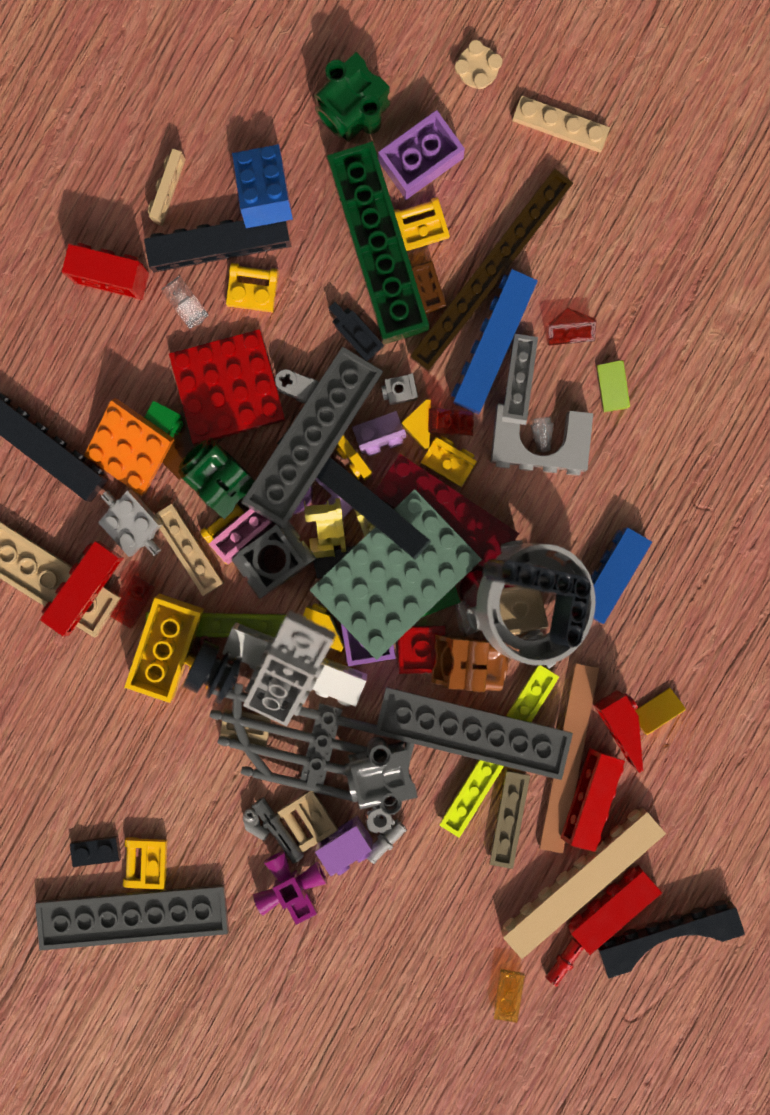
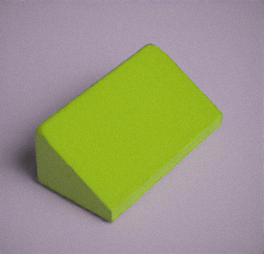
(613, 386)

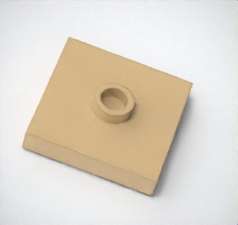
(522, 610)

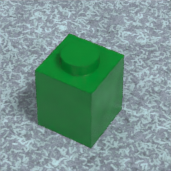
(164, 418)

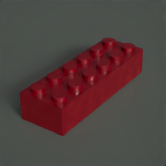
(472, 523)

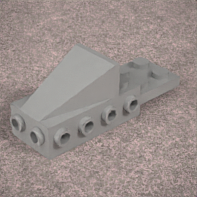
(289, 668)

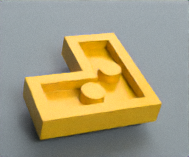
(358, 466)

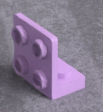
(379, 433)

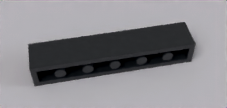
(213, 243)
(49, 451)

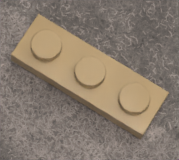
(166, 186)

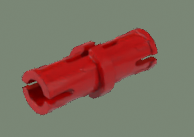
(564, 962)

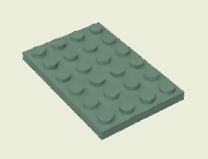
(385, 591)

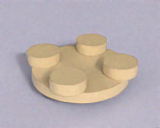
(478, 65)

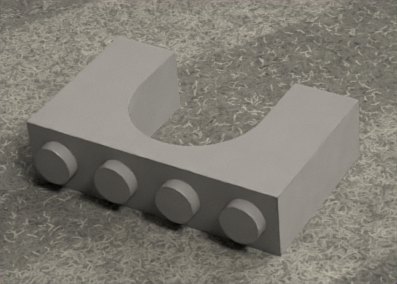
(571, 456)

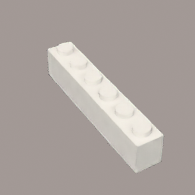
(334, 681)

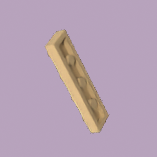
(561, 124)
(188, 550)

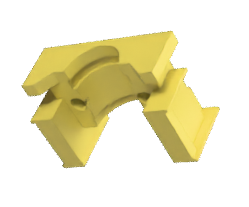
(329, 528)

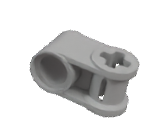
(301, 386)

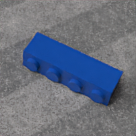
(617, 570)

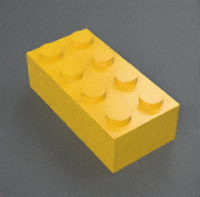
(164, 648)

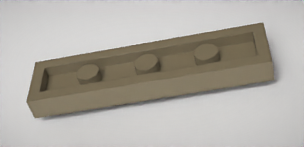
(509, 819)

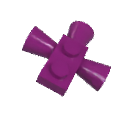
(290, 888)

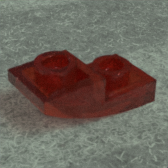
(451, 422)
(133, 602)

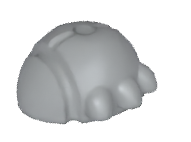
(376, 823)

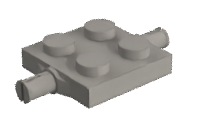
(130, 523)

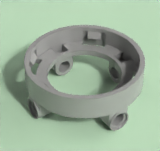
(486, 616)

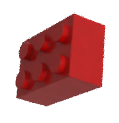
(105, 270)

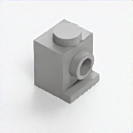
(409, 389)

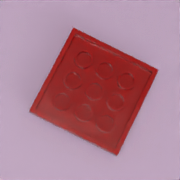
(226, 387)

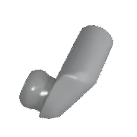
(253, 826)

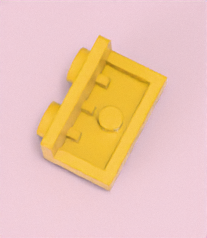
(449, 461)

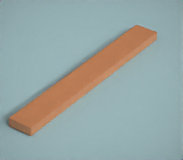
(575, 721)

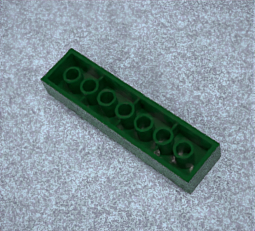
(378, 243)

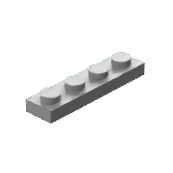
(520, 379)

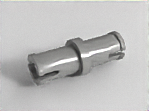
(386, 841)

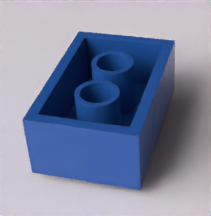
(262, 186)

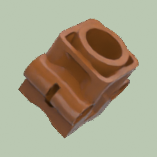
(468, 664)

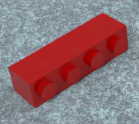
(81, 588)
(592, 800)
(613, 909)

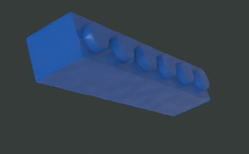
(496, 339)

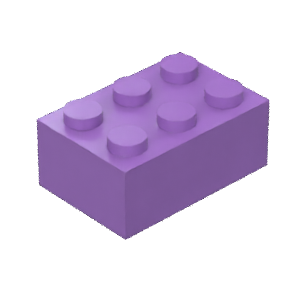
(421, 154)

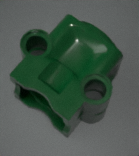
(351, 98)
(215, 476)

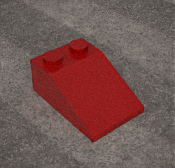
(622, 721)

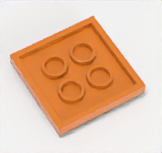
(128, 446)

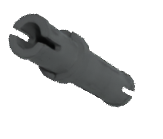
(278, 830)

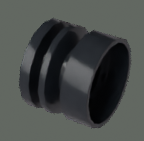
(212, 672)

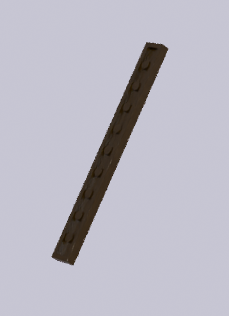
(491, 270)

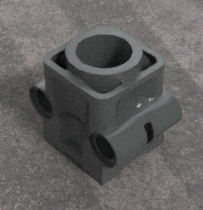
(251, 559)
(381, 775)

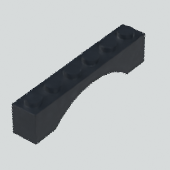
(624, 951)

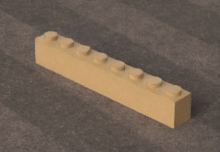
(582, 882)

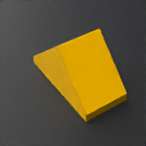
(417, 424)

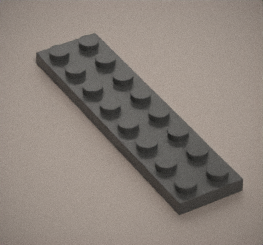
(312, 438)
(474, 733)
(132, 917)

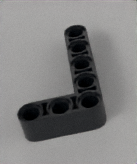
(570, 589)

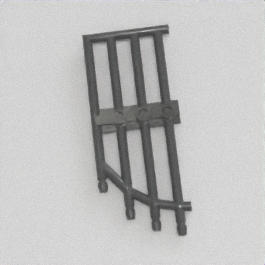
(319, 751)

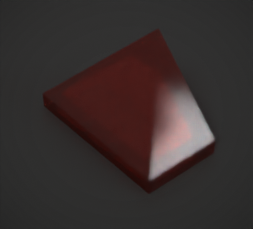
(571, 328)

